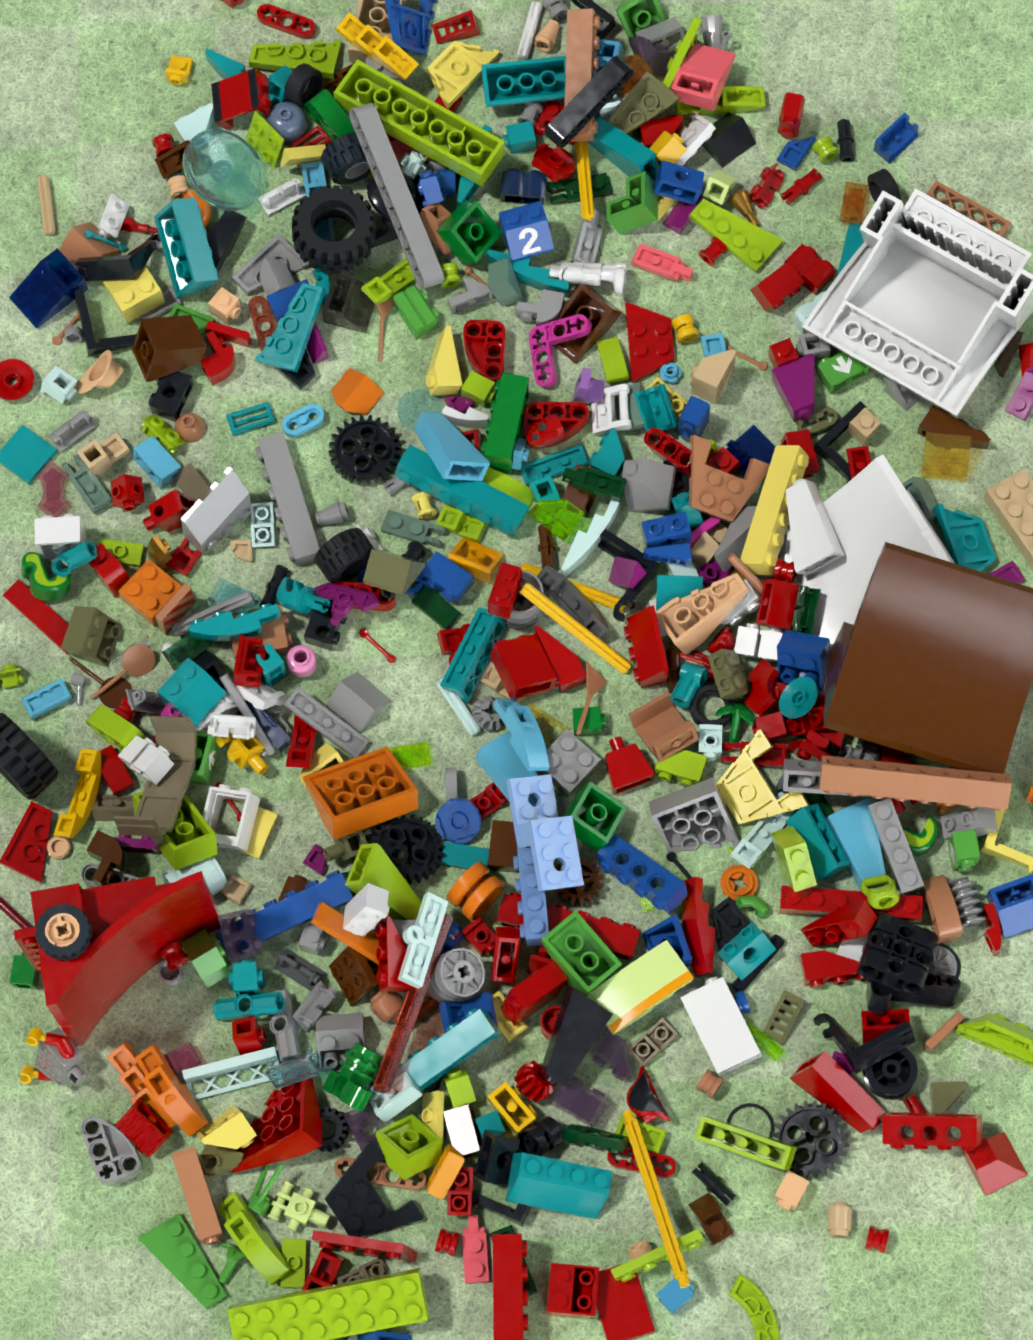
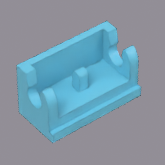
(156, 462)

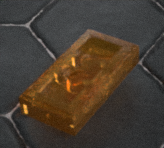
(853, 203)

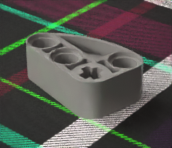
(118, 1152)

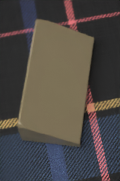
(192, 483)
(109, 806)

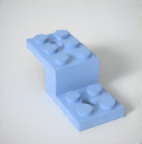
(545, 832)

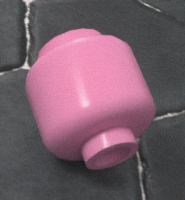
(301, 661)

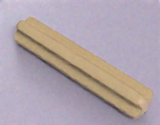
(46, 205)

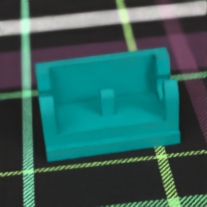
(656, 408)
(272, 668)

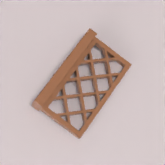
(953, 196)

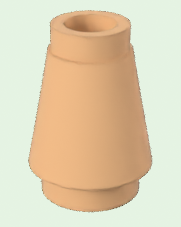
(546, 38)

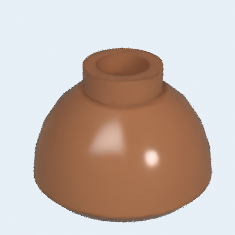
(190, 427)

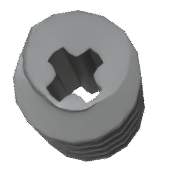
(965, 902)

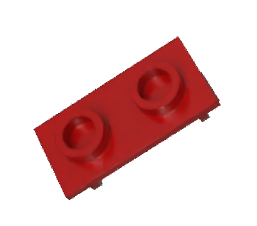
(770, 178)

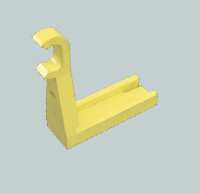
(1003, 852)

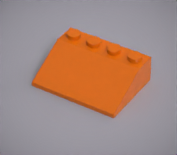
(361, 792)

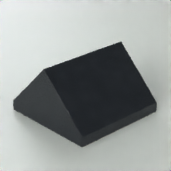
(729, 139)

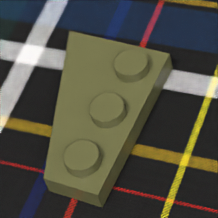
(643, 103)

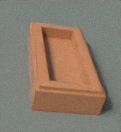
(943, 1032)

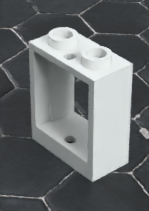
(213, 808)

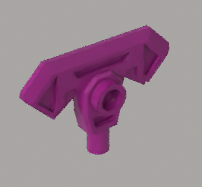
(345, 599)

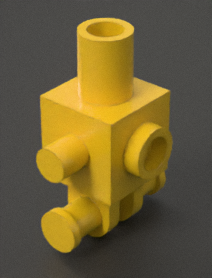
(244, 752)

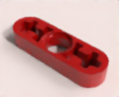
(270, 22)
(658, 1171)

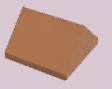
(79, 246)

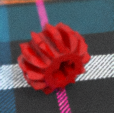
(532, 1082)

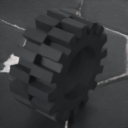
(341, 1129)

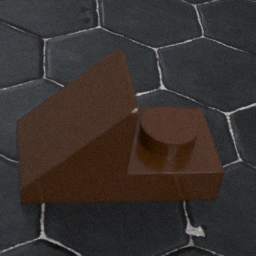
(171, 161)
(711, 1218)

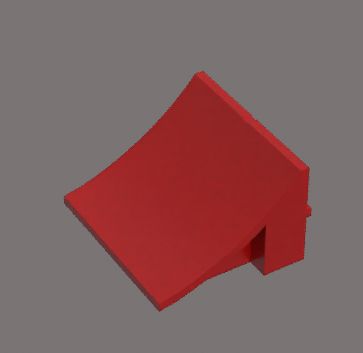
(128, 930)

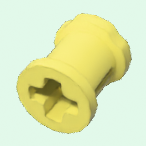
(423, 505)

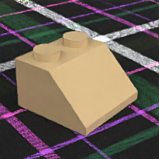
(712, 375)

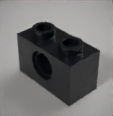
(171, 407)
(492, 1146)

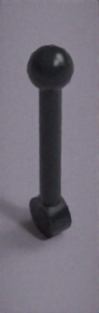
(672, 857)

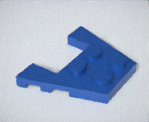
(410, 26)

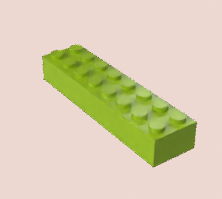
(422, 123)
(334, 1309)

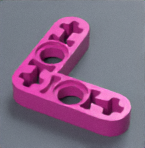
(550, 339)

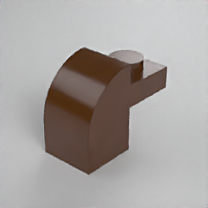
(108, 851)

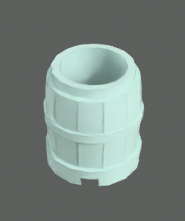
(211, 870)

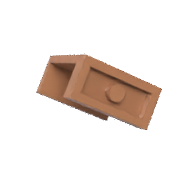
(662, 727)

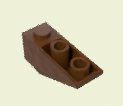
(941, 422)

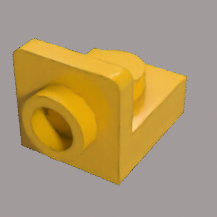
(178, 70)

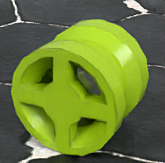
(825, 149)
(451, 276)

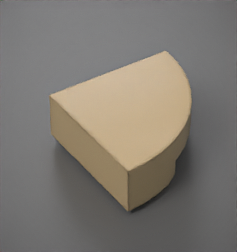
(242, 549)

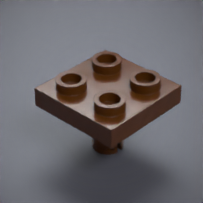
(354, 974)

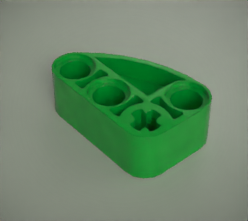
(328, 115)

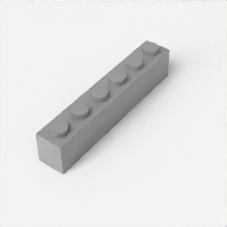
(289, 498)

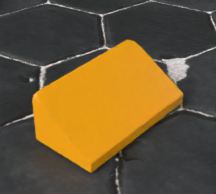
(444, 1172)

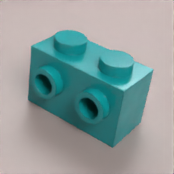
(246, 978)

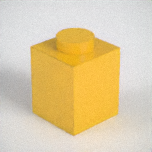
(668, 147)

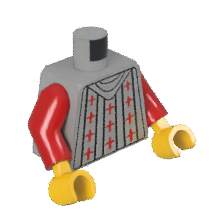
(56, 1059)

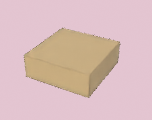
(236, 889)

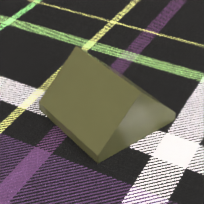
(391, 571)

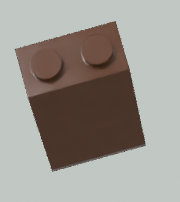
(167, 345)

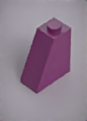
(796, 386)

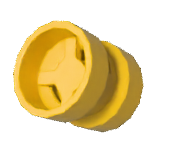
(685, 330)

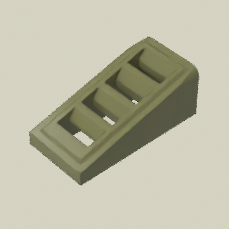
(776, 1014)

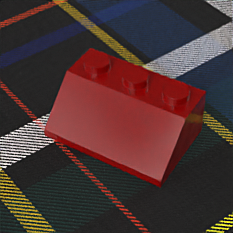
(646, 648)

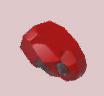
(546, 432)

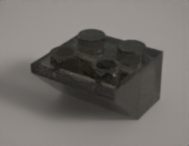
(348, 304)

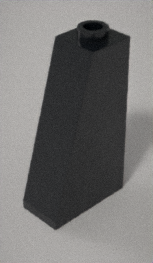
(573, 1035)

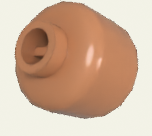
(386, 1005)

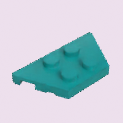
(965, 538)

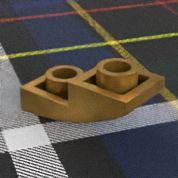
(159, 552)

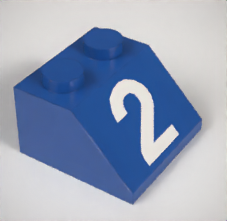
(526, 231)

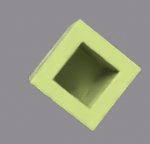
(719, 187)

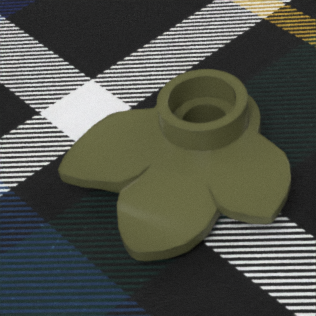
(219, 1159)

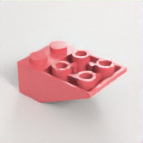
(703, 76)

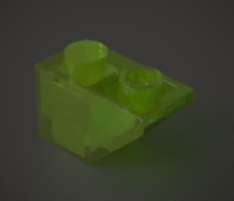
(557, 516)

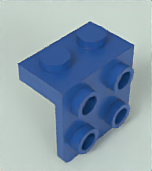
(456, 1011)

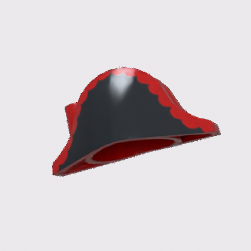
(642, 1101)

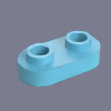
(302, 420)

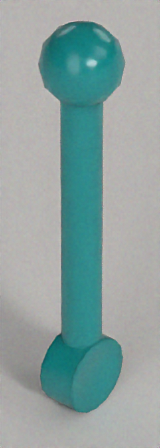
(89, 234)

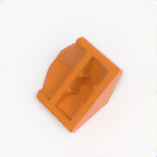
(356, 392)

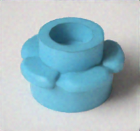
(670, 378)

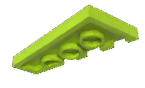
(743, 239)

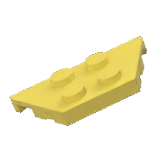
(458, 69)

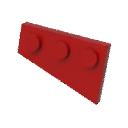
(29, 843)

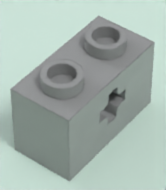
(978, 819)

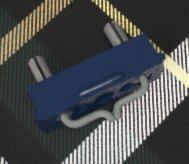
(274, 732)

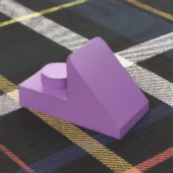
(587, 388)

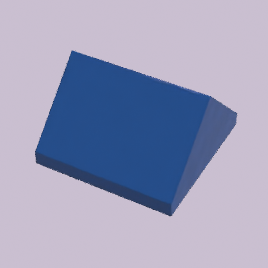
(672, 932)

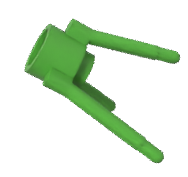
(259, 1201)

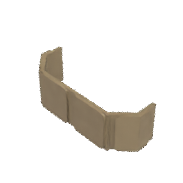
(163, 801)

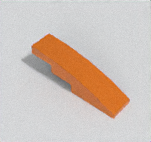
(131, 1077)

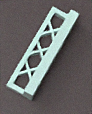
(230, 1065)

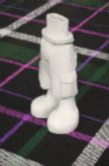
(592, 274)

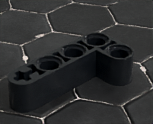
(938, 991)

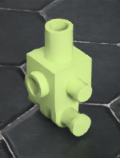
(299, 1210)

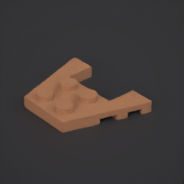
(716, 490)

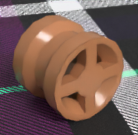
(709, 1083)

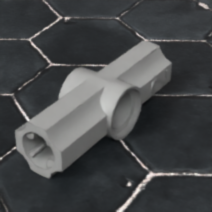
(286, 1036)

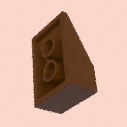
(597, 310)

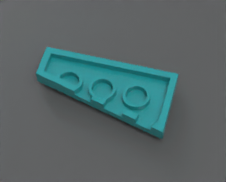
(291, 336)

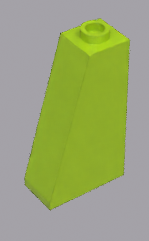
(376, 868)

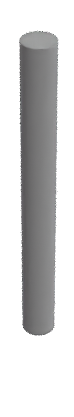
(244, 709)

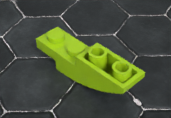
(251, 1239)

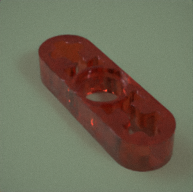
(263, 318)

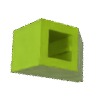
(683, 767)

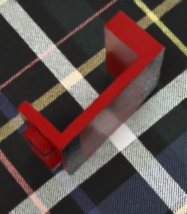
(240, 96)

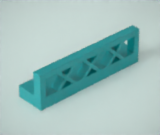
(472, 654)

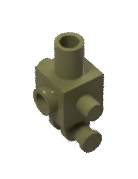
(348, 846)

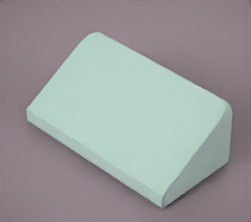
(402, 1094)

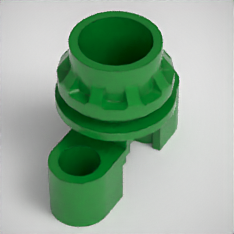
(352, 1080)

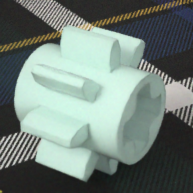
(413, 164)

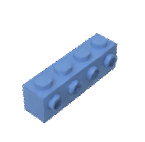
(533, 902)

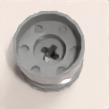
(528, 613)
(456, 976)

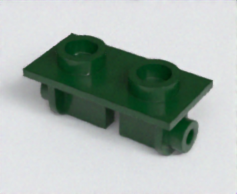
(805, 617)

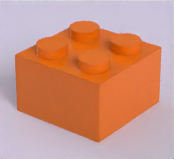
(148, 591)

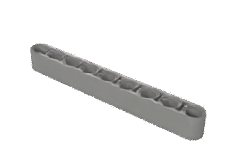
(396, 196)

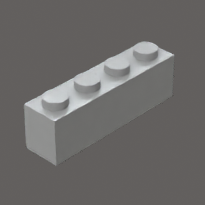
(895, 846)

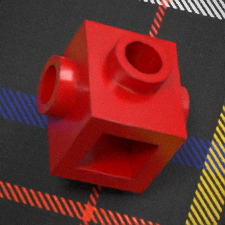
(127, 492)

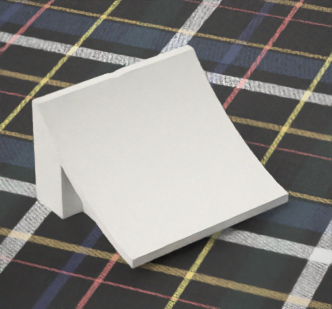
(919, 307)
(864, 516)

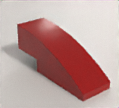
(324, 1270)

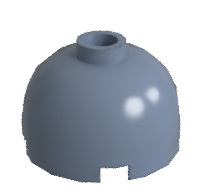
(288, 121)

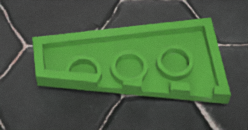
(181, 1255)

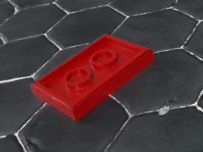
(622, 1307)

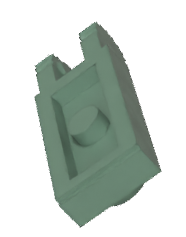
(88, 486)
(411, 528)

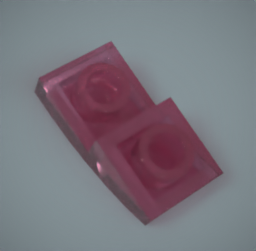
(182, 1058)

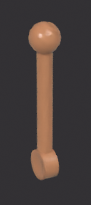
(469, 272)
(57, 339)
(761, 365)

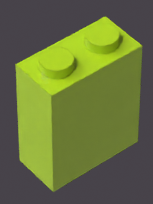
(793, 859)

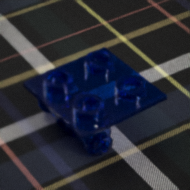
(751, 445)

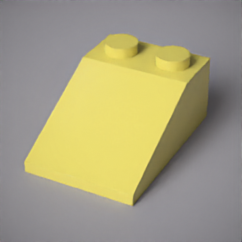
(135, 295)

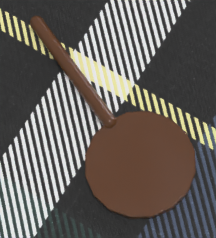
(111, 696)

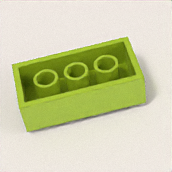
(190, 838)

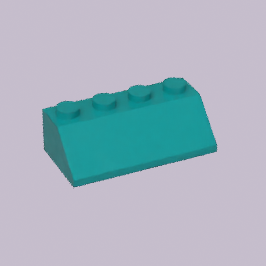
(524, 81)
(186, 247)
(558, 1185)

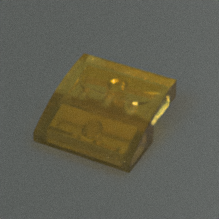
(946, 456)

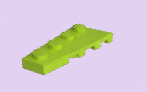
(318, 55)
(650, 1259)

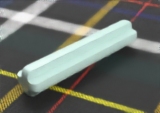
(461, 710)

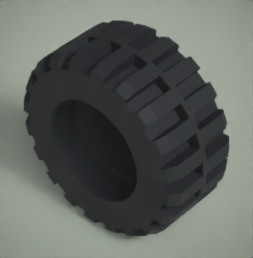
(330, 204)
(23, 761)

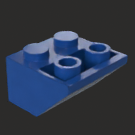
(802, 657)
(1013, 905)

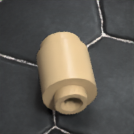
(839, 1220)

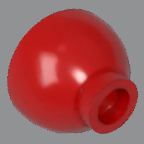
(723, 640)

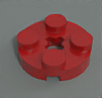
(554, 163)

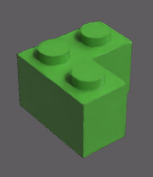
(636, 207)
(207, 957)

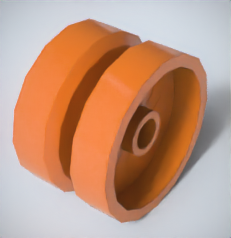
(475, 891)

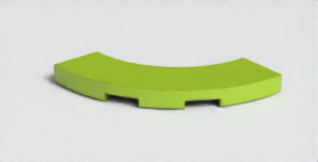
(756, 1307)

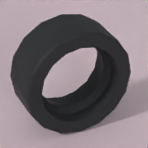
(303, 84)
(882, 181)
(694, 711)

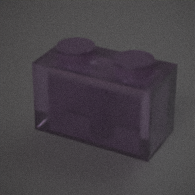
(580, 1101)

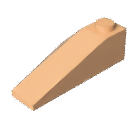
(697, 615)

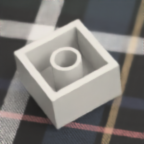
(58, 534)

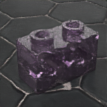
(233, 937)

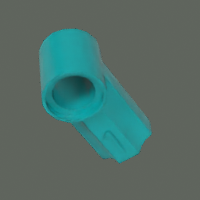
(74, 558)
(690, 679)

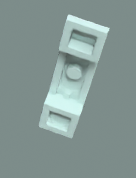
(759, 838)

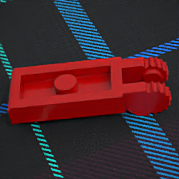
(772, 759)

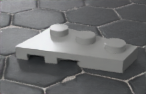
(249, 275)

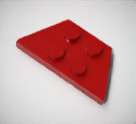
(648, 341)

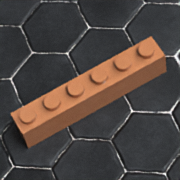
(581, 60)

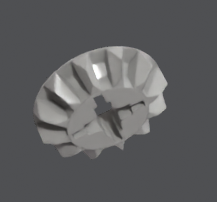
(482, 718)

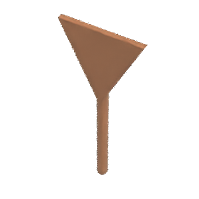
(383, 309)
(594, 684)

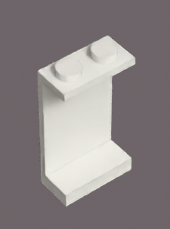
(720, 1025)

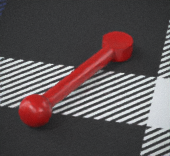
(364, 634)
(233, 806)

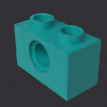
(746, 951)

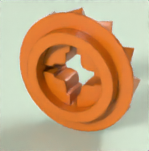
(734, 873)

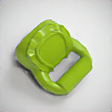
(882, 896)

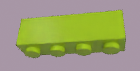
(745, 1142)

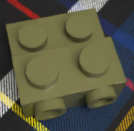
(730, 675)

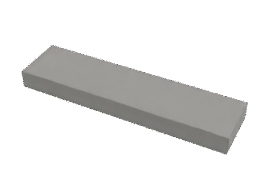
(326, 722)

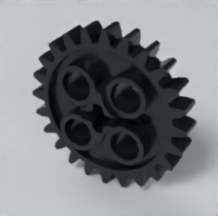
(347, 460)
(426, 848)
(802, 1119)

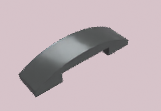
(572, 601)

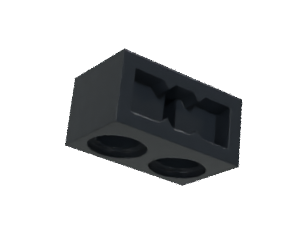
(318, 623)

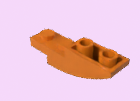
(168, 1091)

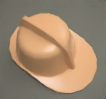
(101, 373)

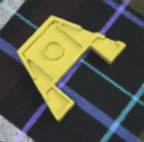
(748, 791)

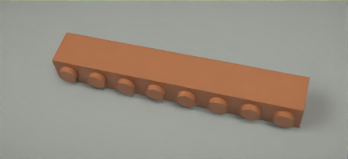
(914, 783)

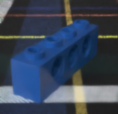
(654, 875)

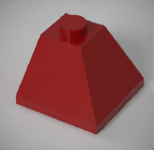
(994, 1163)

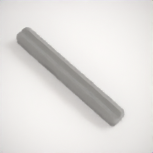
(229, 605)

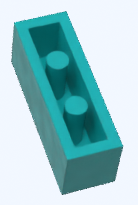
(823, 847)

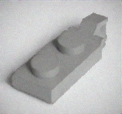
(587, 240)

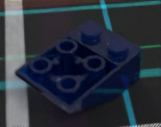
(48, 288)

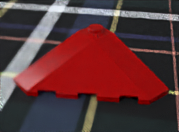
(286, 1128)

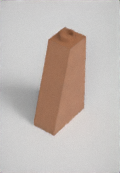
(198, 1195)

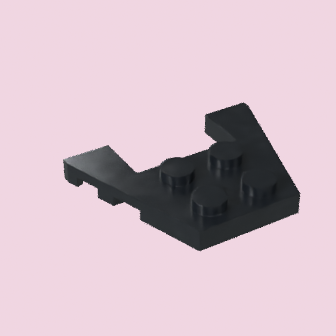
(359, 1204)

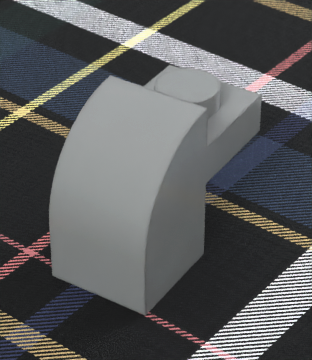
(547, 311)

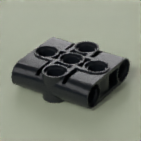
(898, 954)

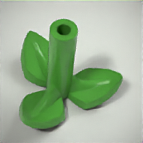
(234, 1254)

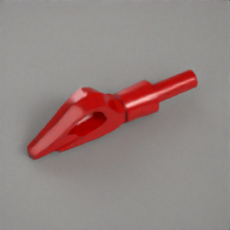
(131, 225)

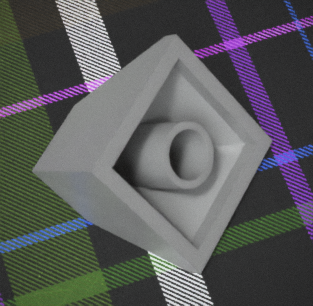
(648, 485)

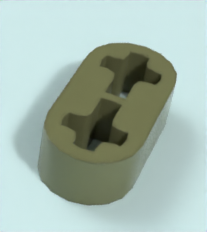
(821, 426)

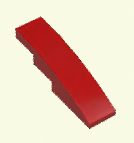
(696, 930)

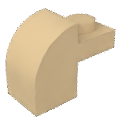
(102, 456)

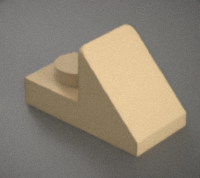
(706, 546)

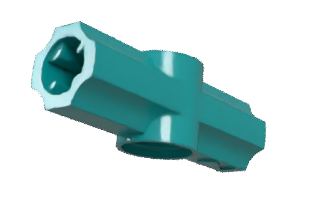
(259, 1005)

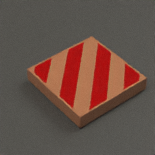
(175, 608)

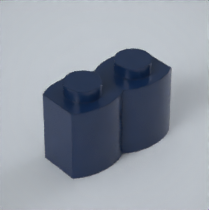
(522, 187)

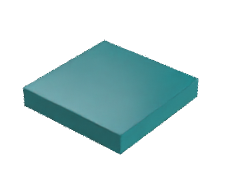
(26, 454)
(675, 586)

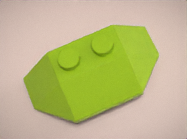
(1000, 1036)

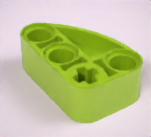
(113, 727)

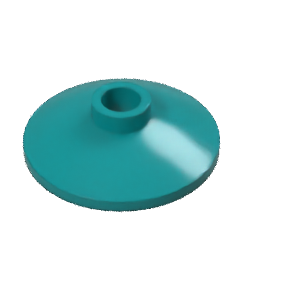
(798, 697)

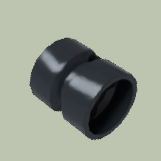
(541, 1136)

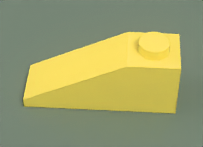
(443, 372)

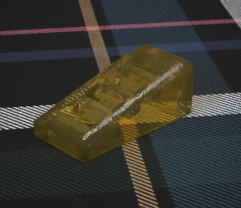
(547, 718)

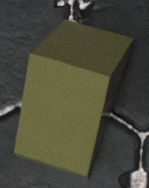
(945, 1094)

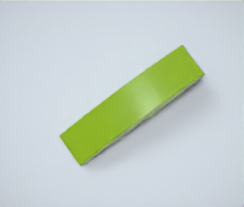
(732, 100)

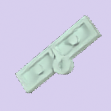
(422, 940)

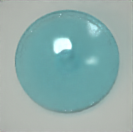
(223, 169)

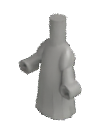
(713, 32)

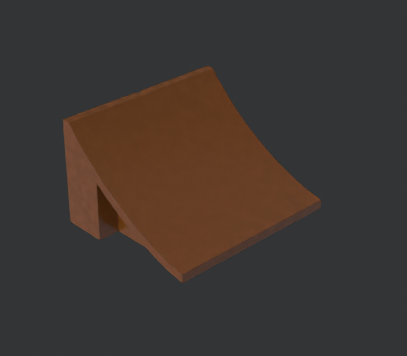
(934, 662)

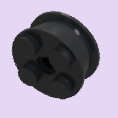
(894, 1084)

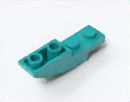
(226, 628)

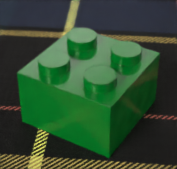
(469, 231)
(595, 815)

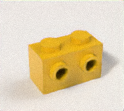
(511, 1108)

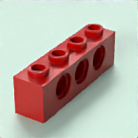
(968, 1124)

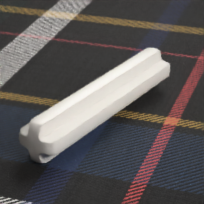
(529, 30)

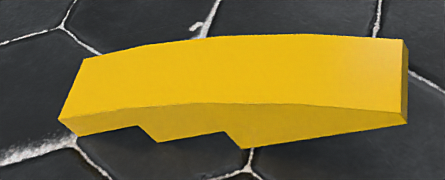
(377, 47)

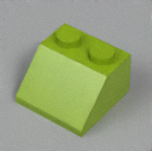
(409, 1146)

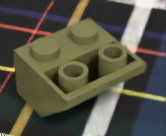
(91, 635)

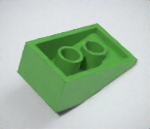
(580, 954)

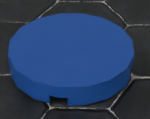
(458, 820)

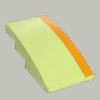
(641, 986)

